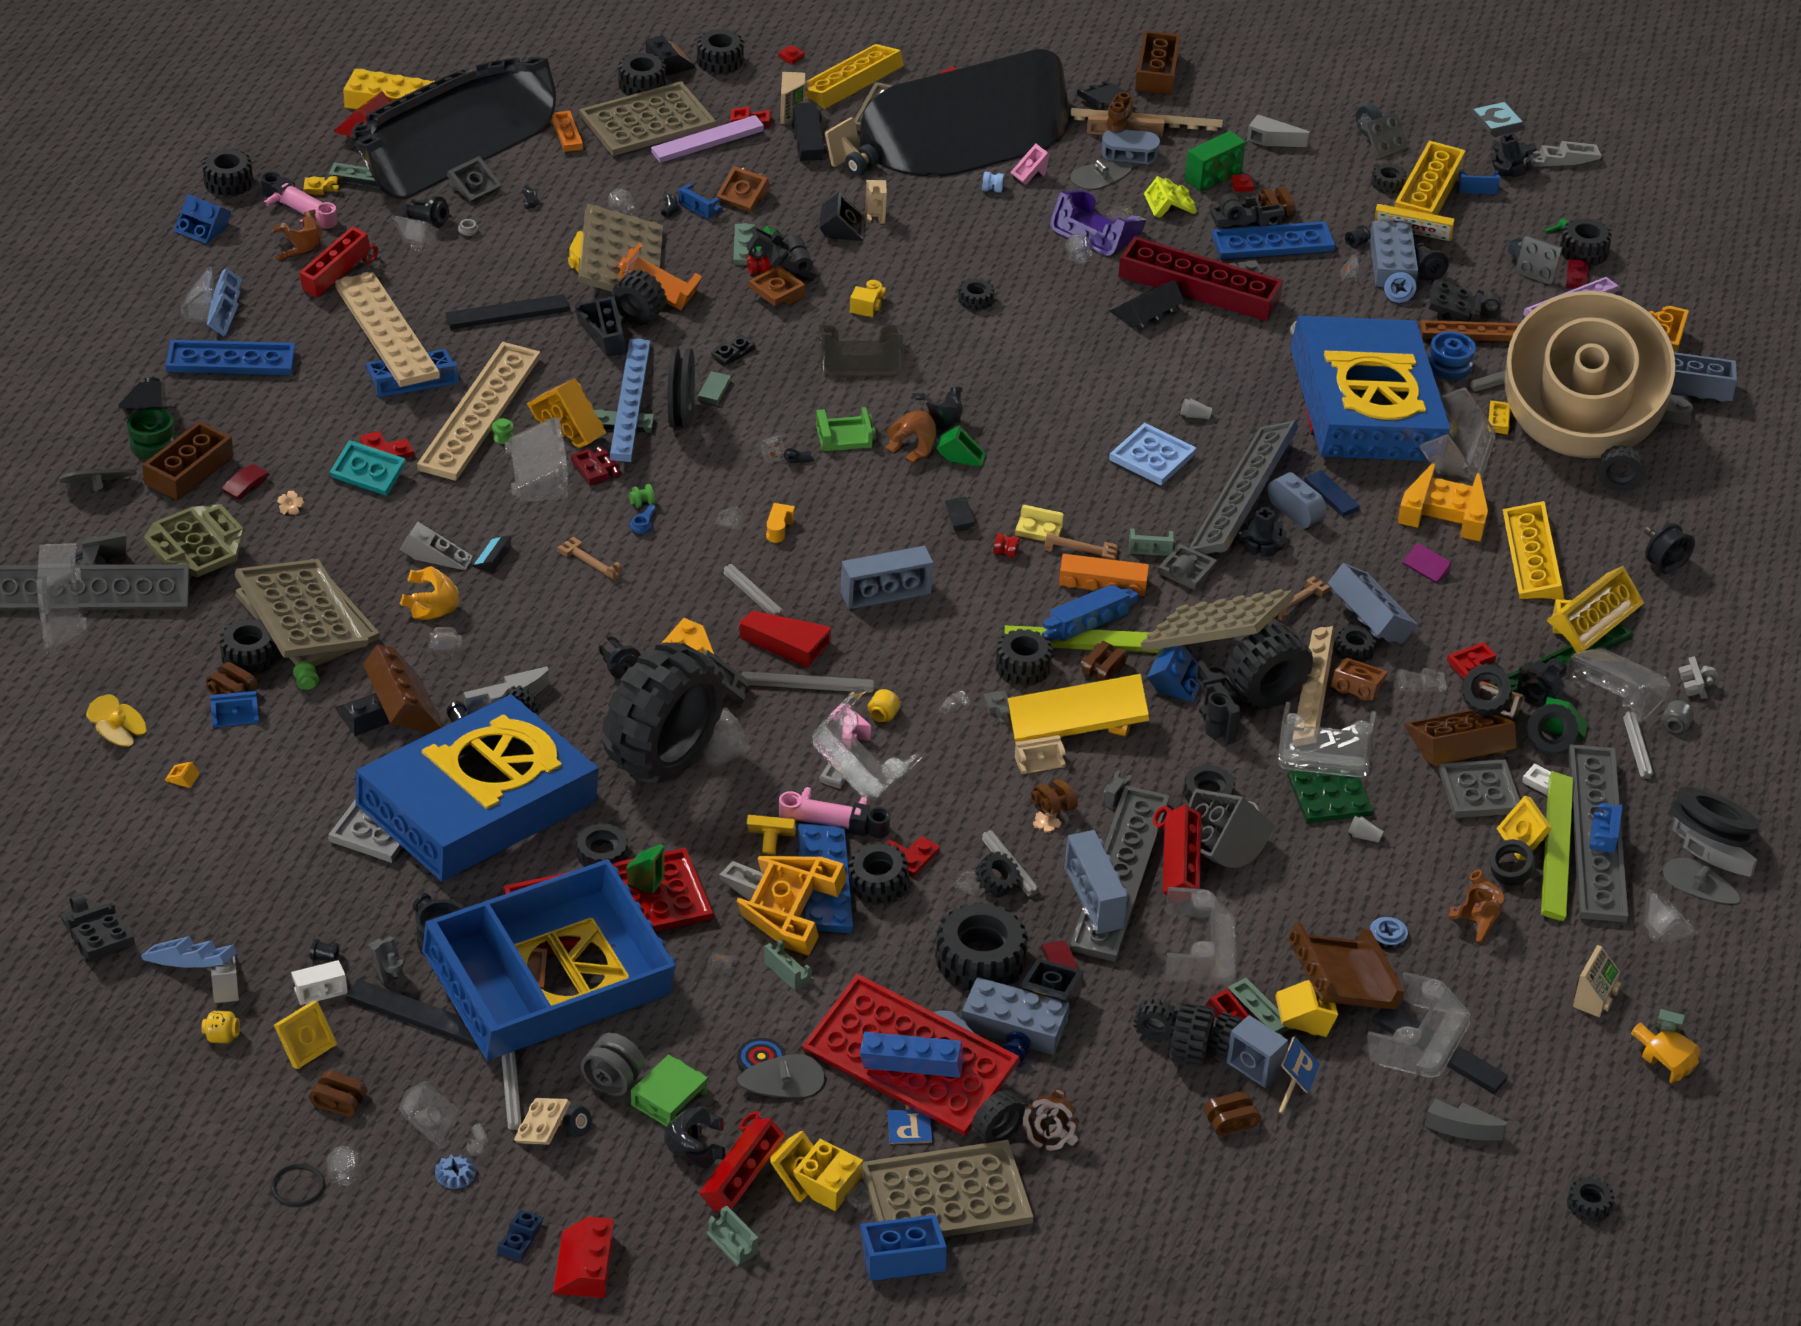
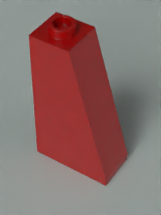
(785, 636)

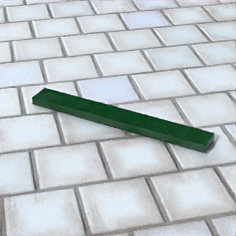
(1614, 637)

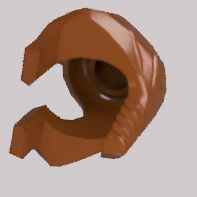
(303, 240)
(913, 422)
(1482, 905)

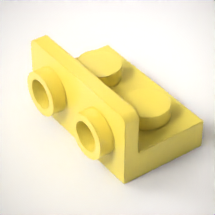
(1039, 522)

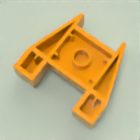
(1445, 501)
(784, 893)

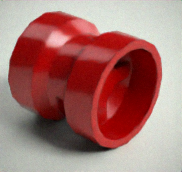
(758, 265)
(1006, 545)

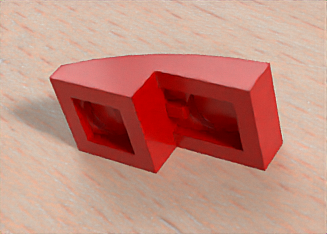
(744, 112)

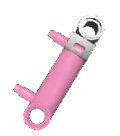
(284, 192)
(855, 818)

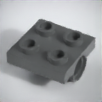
(1187, 566)

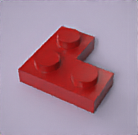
(399, 448)
(1469, 658)
(918, 854)

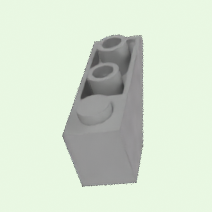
(1276, 133)
(431, 547)
(225, 982)

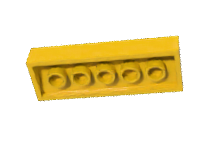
(853, 74)
(1533, 552)
(1597, 609)
(1079, 708)

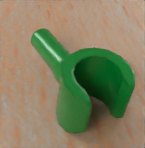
(1560, 225)

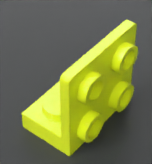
(1164, 193)

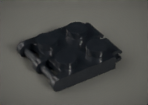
(1100, 95)

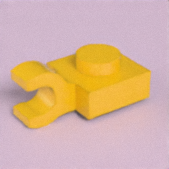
(318, 185)

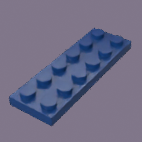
(1272, 240)
(230, 357)
(827, 911)

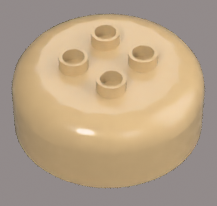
(1589, 373)

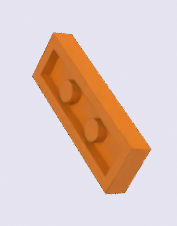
(567, 131)

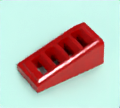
(1230, 1001)

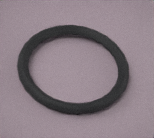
(295, 1166)

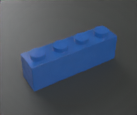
(912, 1054)

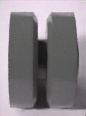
(612, 1064)

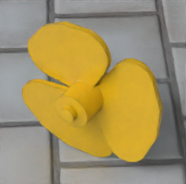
(112, 719)

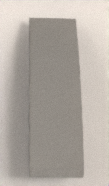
(1566, 154)
(742, 879)

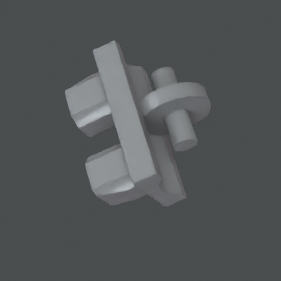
(1706, 675)

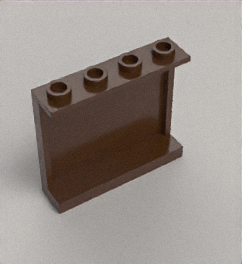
(1347, 969)

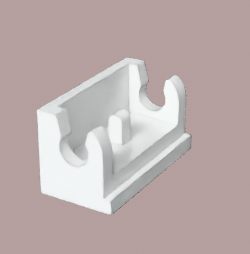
(319, 982)

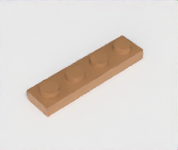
(1098, 124)

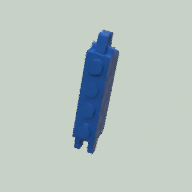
(1088, 612)

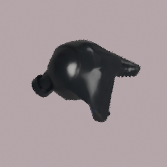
(946, 413)
(683, 1135)

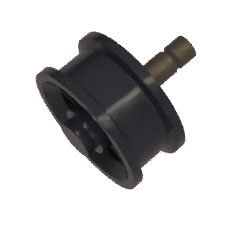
(1668, 547)

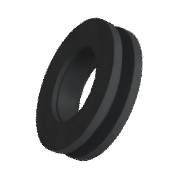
(681, 388)
(1715, 817)

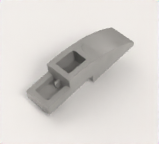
(534, 679)
(1716, 853)

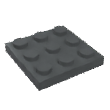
(1479, 788)

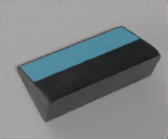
(493, 554)

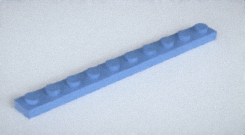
(630, 400)

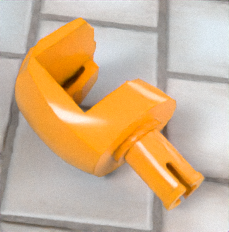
(1669, 1048)

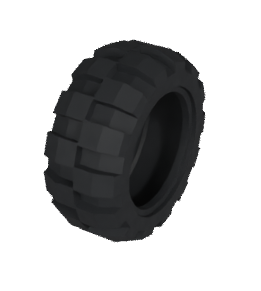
(663, 712)

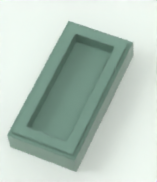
(714, 388)

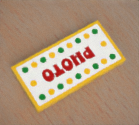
(1422, 223)

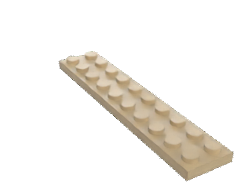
(387, 329)
(478, 411)

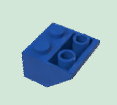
(201, 219)
(1175, 673)

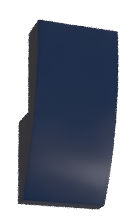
(520, 1236)

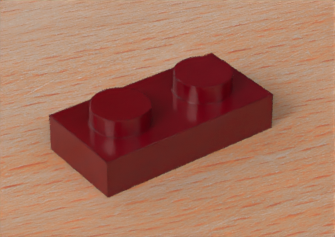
(1576, 273)

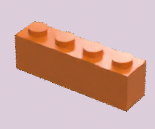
(1098, 573)

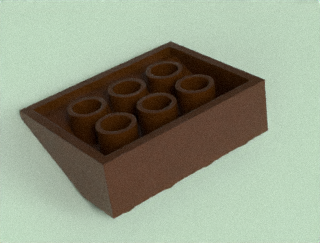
(401, 691)
(1462, 736)

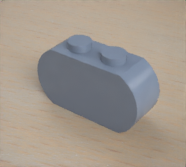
(1130, 146)
(1297, 500)

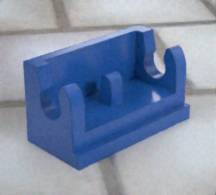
(1478, 184)
(698, 203)
(234, 709)
(1605, 828)

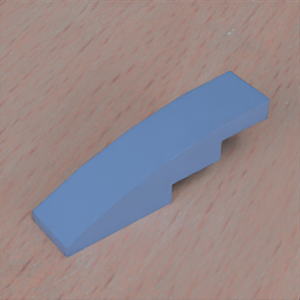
(224, 302)
(186, 954)

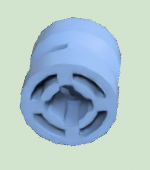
(993, 182)

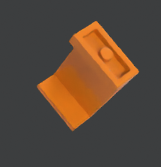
(676, 290)

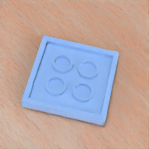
(1153, 454)

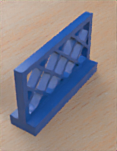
(387, 385)

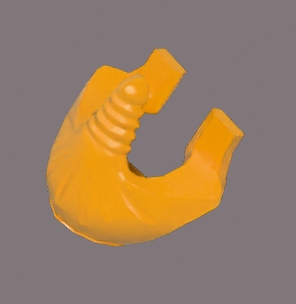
(440, 601)

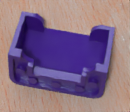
(1076, 216)

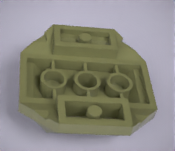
(197, 537)

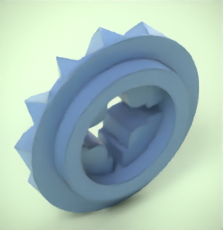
(1399, 279)
(1392, 926)
(449, 1179)

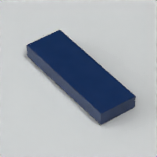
(1332, 493)

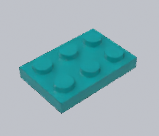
(368, 467)

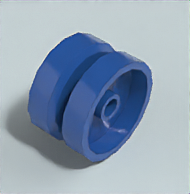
(1451, 355)

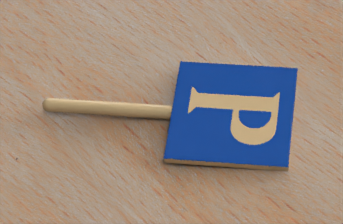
(1300, 1067)
(908, 1127)

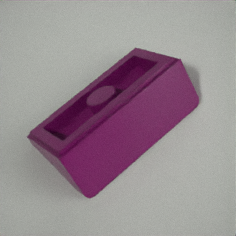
(1427, 563)

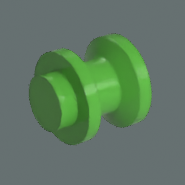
(502, 430)
(639, 496)
(306, 675)

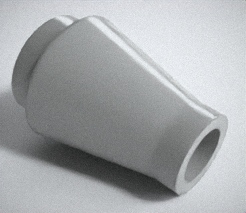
(1195, 409)
(1365, 830)

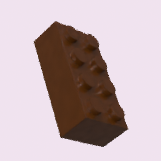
(1157, 62)
(188, 460)

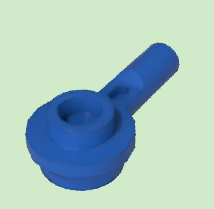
(641, 522)

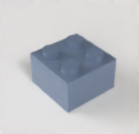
(1256, 1051)

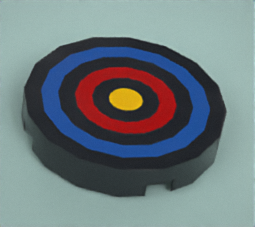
(757, 1051)

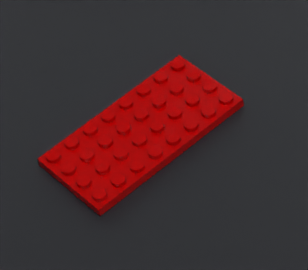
(673, 904)
(875, 1009)

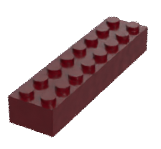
(1201, 278)

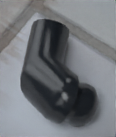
(531, 201)
(671, 205)
(794, 456)

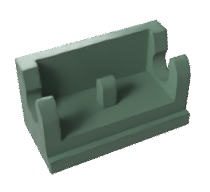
(1150, 544)
(786, 966)
(733, 1236)

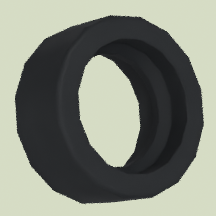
(1512, 846)

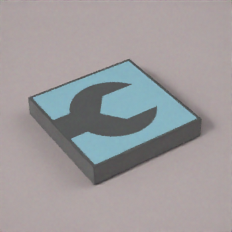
(1497, 117)

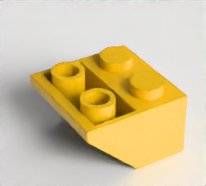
(1303, 1010)
(828, 1174)

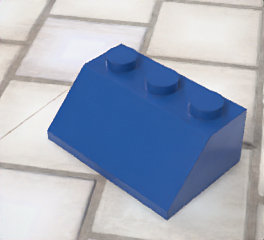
(903, 1247)

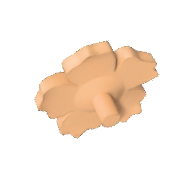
(290, 503)
(1046, 821)

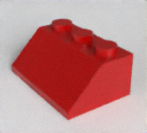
(374, 103)
(585, 1258)

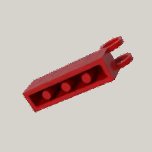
(336, 261)
(1181, 847)
(742, 1162)

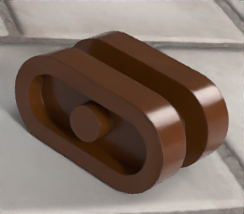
(1119, 112)
(1281, 197)
(1104, 661)
(230, 680)
(1054, 797)
(338, 1093)
(1232, 1113)

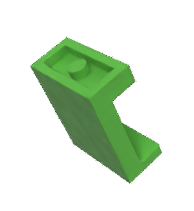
(845, 432)
(667, 1089)

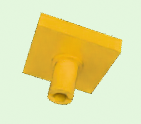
(1525, 824)
(771, 828)
(305, 1034)

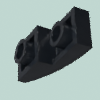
(732, 351)
(960, 513)

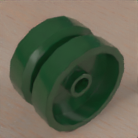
(150, 431)

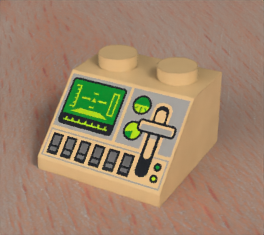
(792, 93)
(1597, 984)

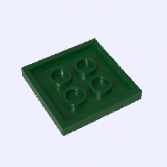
(1329, 796)

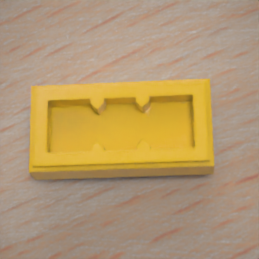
(1499, 416)

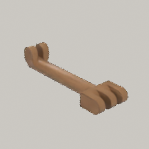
(574, 546)
(1108, 551)
(1312, 587)

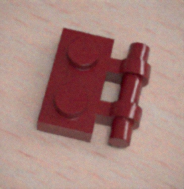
(591, 468)

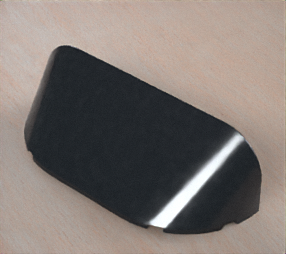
(969, 115)
(454, 121)

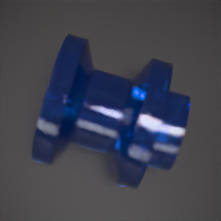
(1017, 1043)

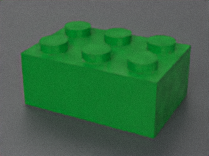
(1215, 161)

